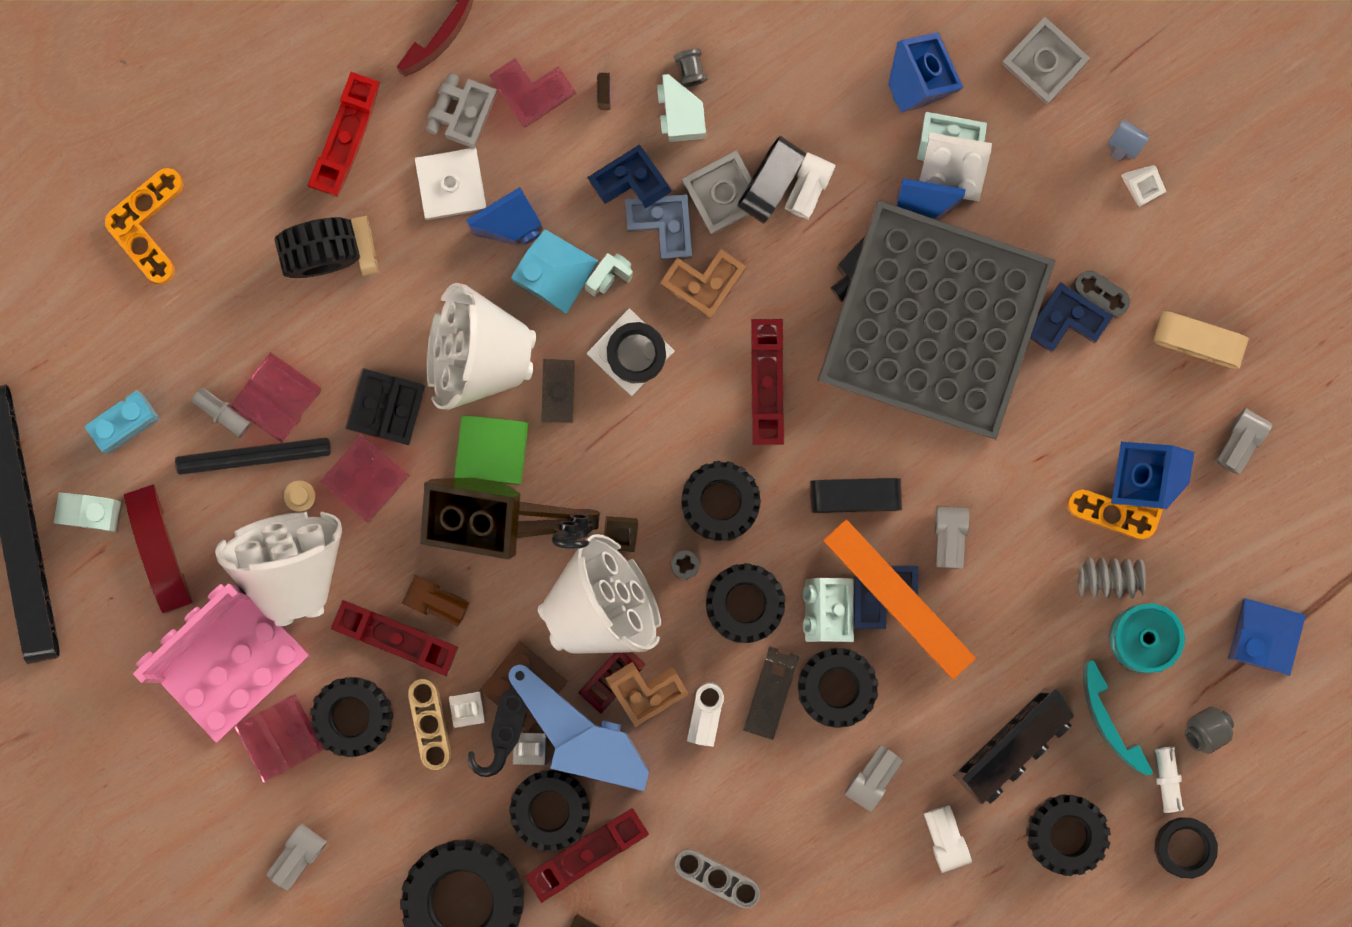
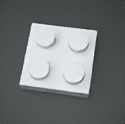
(956, 163)
(634, 352)

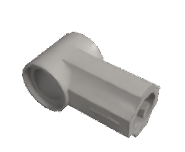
(1247, 434)
(951, 529)
(870, 784)
(300, 851)

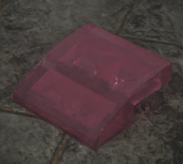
(276, 397)
(279, 738)

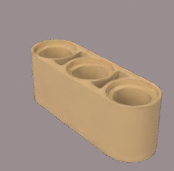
(1200, 340)
(419, 712)

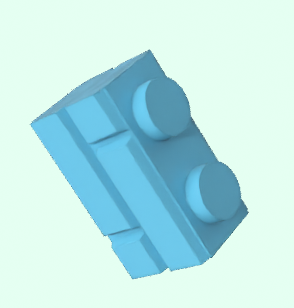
(122, 422)

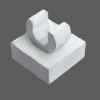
(467, 709)
(530, 749)

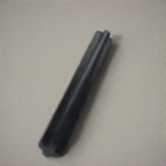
(252, 456)

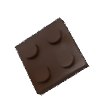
(521, 655)

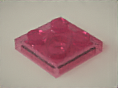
(364, 478)

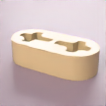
(365, 244)

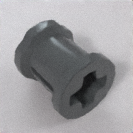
(690, 67)
(681, 556)

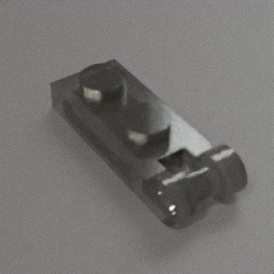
(770, 694)

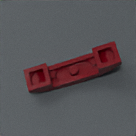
(420, 57)
(767, 381)
(156, 549)
(394, 637)
(586, 855)

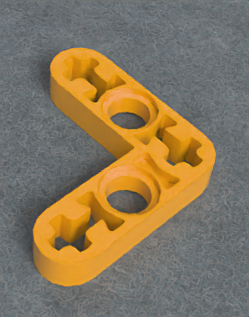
(134, 227)
(1151, 515)

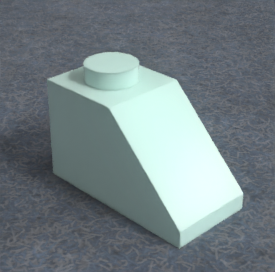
(87, 511)

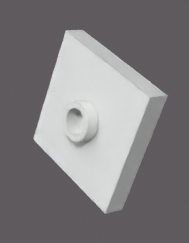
(450, 183)

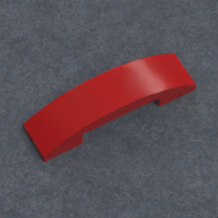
(345, 135)

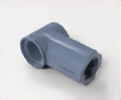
(1127, 141)

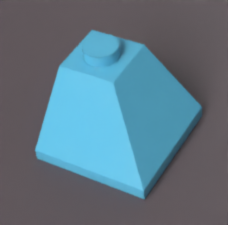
(554, 271)

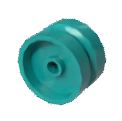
(1163, 648)

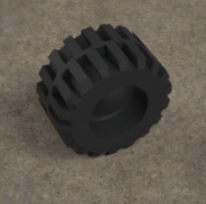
(317, 247)
(726, 473)
(745, 575)
(865, 682)
(323, 716)
(522, 818)
(1094, 844)

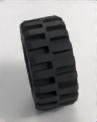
(469, 857)

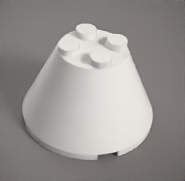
(475, 349)
(284, 563)
(601, 603)

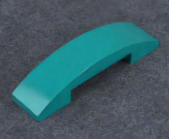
(1094, 684)

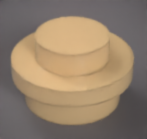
(299, 496)

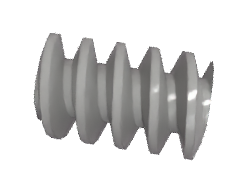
(1111, 577)

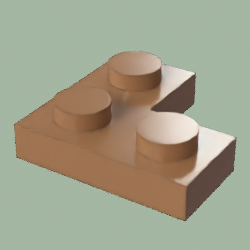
(706, 290)
(644, 699)

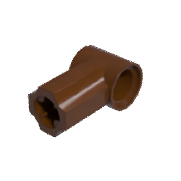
(430, 599)

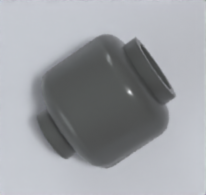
(1209, 730)

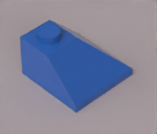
(922, 72)
(928, 198)
(507, 220)
(1151, 474)
(1266, 636)

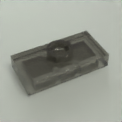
(558, 391)

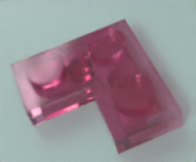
(529, 99)

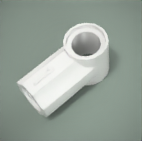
(812, 178)
(705, 718)
(948, 846)

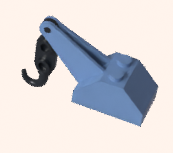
(579, 744)

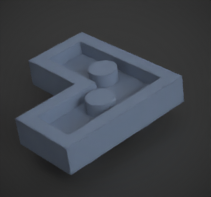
(668, 216)

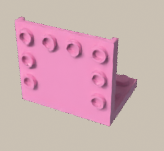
(222, 660)

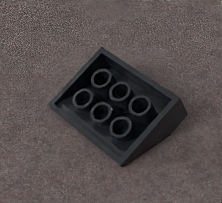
(1014, 745)

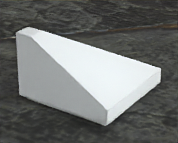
(1144, 184)

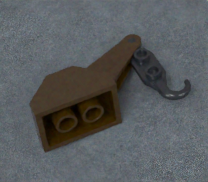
(484, 517)

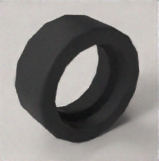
(633, 329)
(1210, 851)

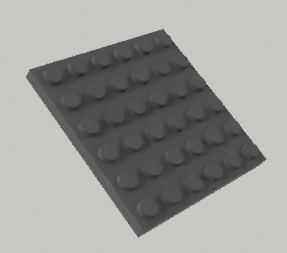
(936, 320)

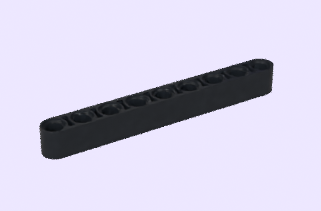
(22, 545)

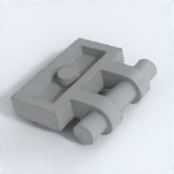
(470, 113)

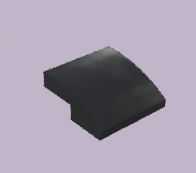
(385, 406)

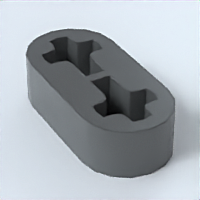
(1105, 287)

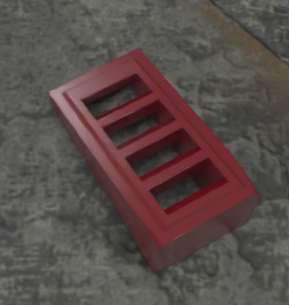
(590, 696)

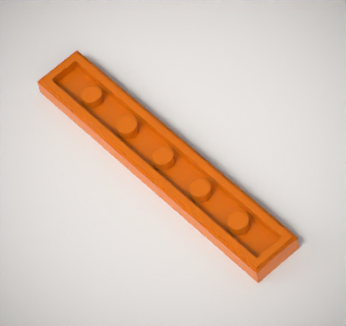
(899, 599)

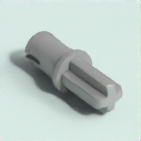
(221, 412)

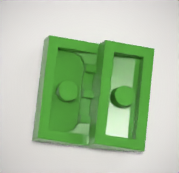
(491, 449)

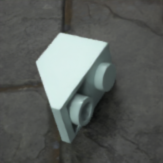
(684, 112)

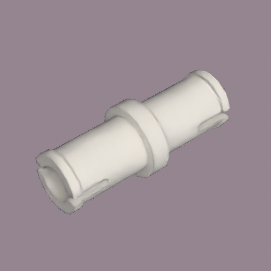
(1169, 779)

